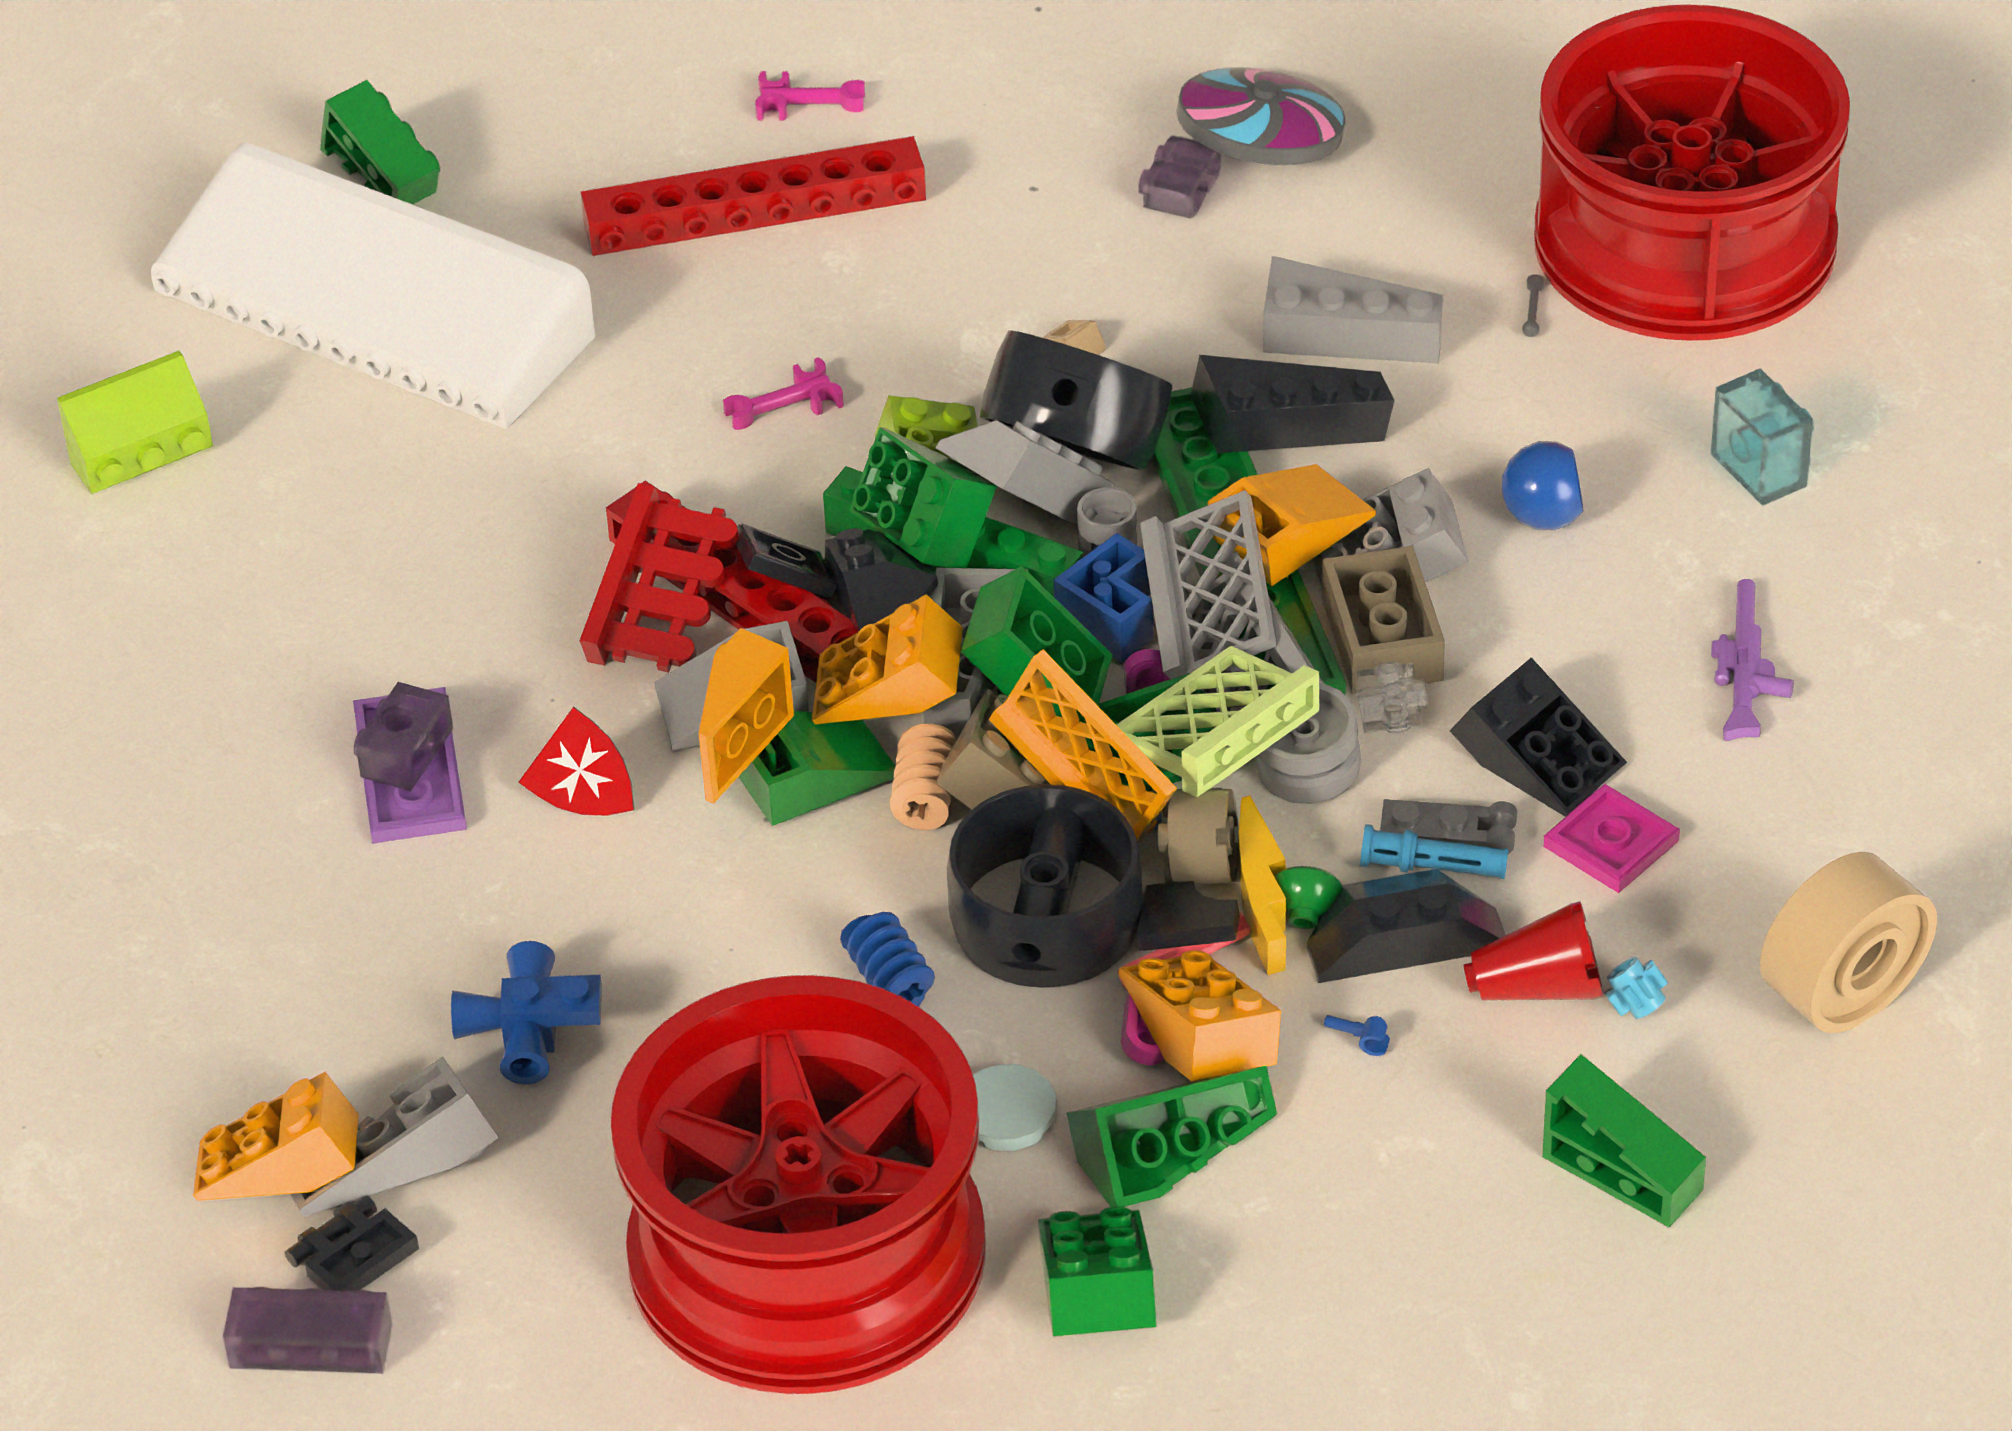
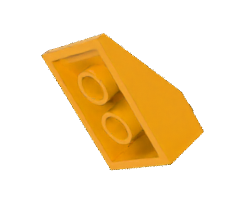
(743, 707)

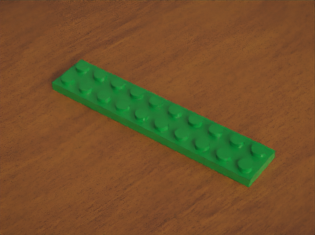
(1194, 475)

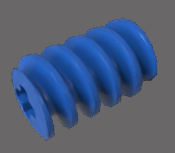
(887, 956)

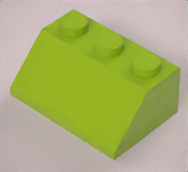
(134, 422)

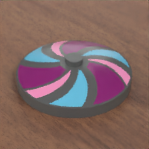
(1261, 116)

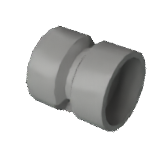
(1102, 515)

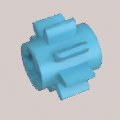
(1636, 988)

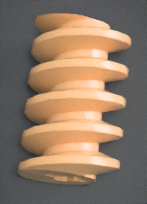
(915, 794)

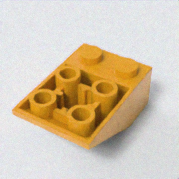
(1295, 516)
(890, 666)
(1203, 1015)
(280, 1145)

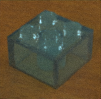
(1761, 436)

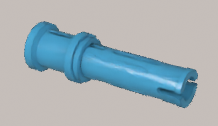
(1409, 851)

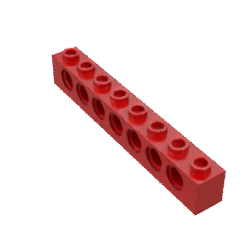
(753, 195)
(756, 600)

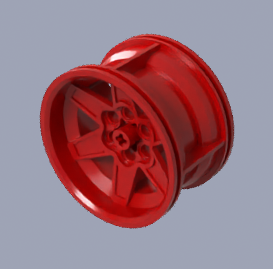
(1690, 171)

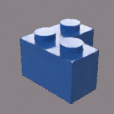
(1110, 596)

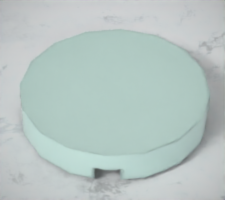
(1013, 1106)

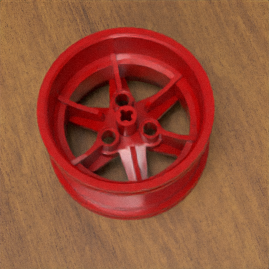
(812, 1249)

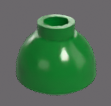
(1308, 894)

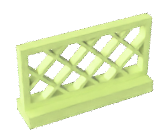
(1236, 734)

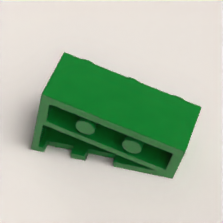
(378, 144)

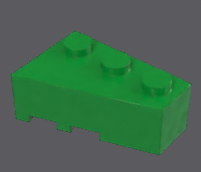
(1619, 1144)

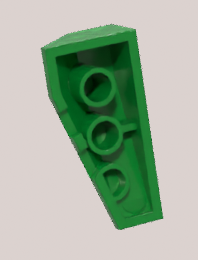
(1155, 1139)

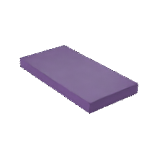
(430, 807)

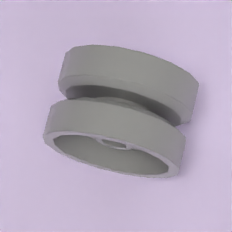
(1317, 756)

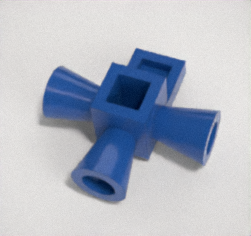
(529, 1010)

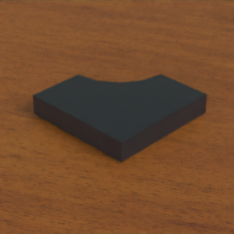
(1182, 916)

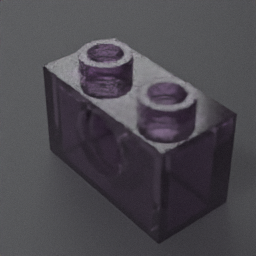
(403, 736)

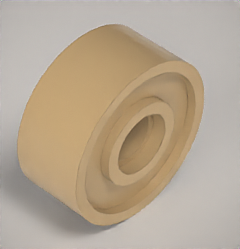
(1848, 942)

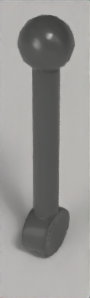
(1535, 284)

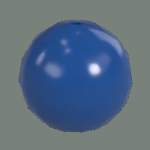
(1543, 486)

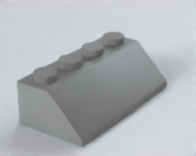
(1027, 465)

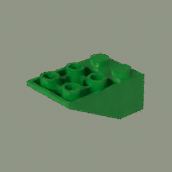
(922, 500)
(814, 766)
(1097, 1272)

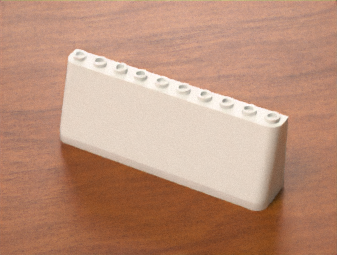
(378, 285)

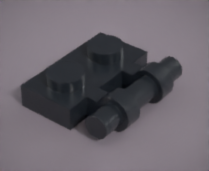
(358, 1257)

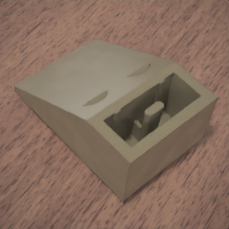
(984, 759)

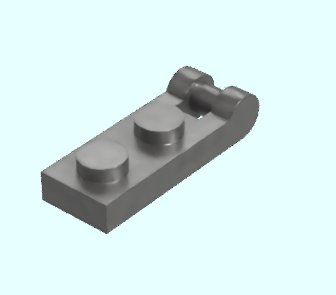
(1453, 822)

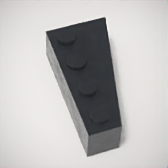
(1288, 404)

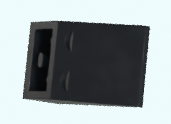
(1538, 740)

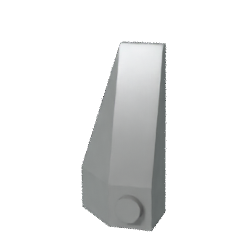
(421, 1134)

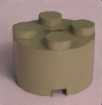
(1200, 837)

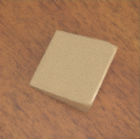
(1079, 334)

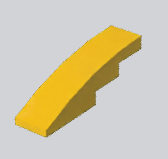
(1261, 895)

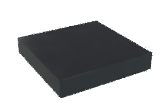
(785, 561)

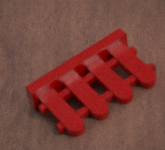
(636, 555)

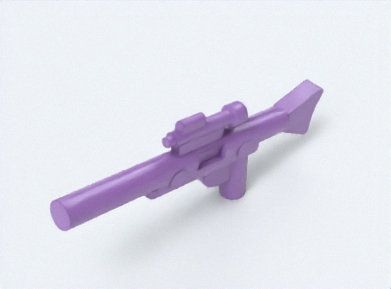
(1751, 672)

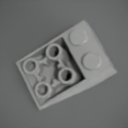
(1409, 514)
(685, 688)

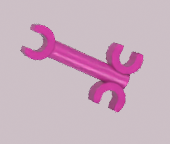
(777, 94)
(806, 385)

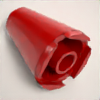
(1539, 961)

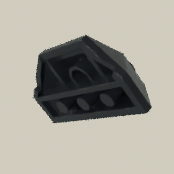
(875, 575)
(1400, 925)

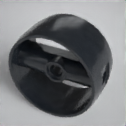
(1077, 399)
(1053, 832)

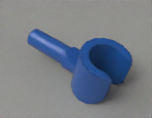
(1371, 1033)

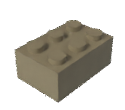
(1382, 613)

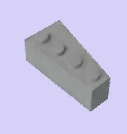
(1348, 315)

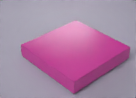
(1611, 838)

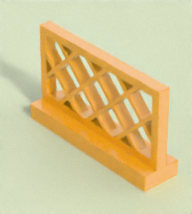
(1060, 750)

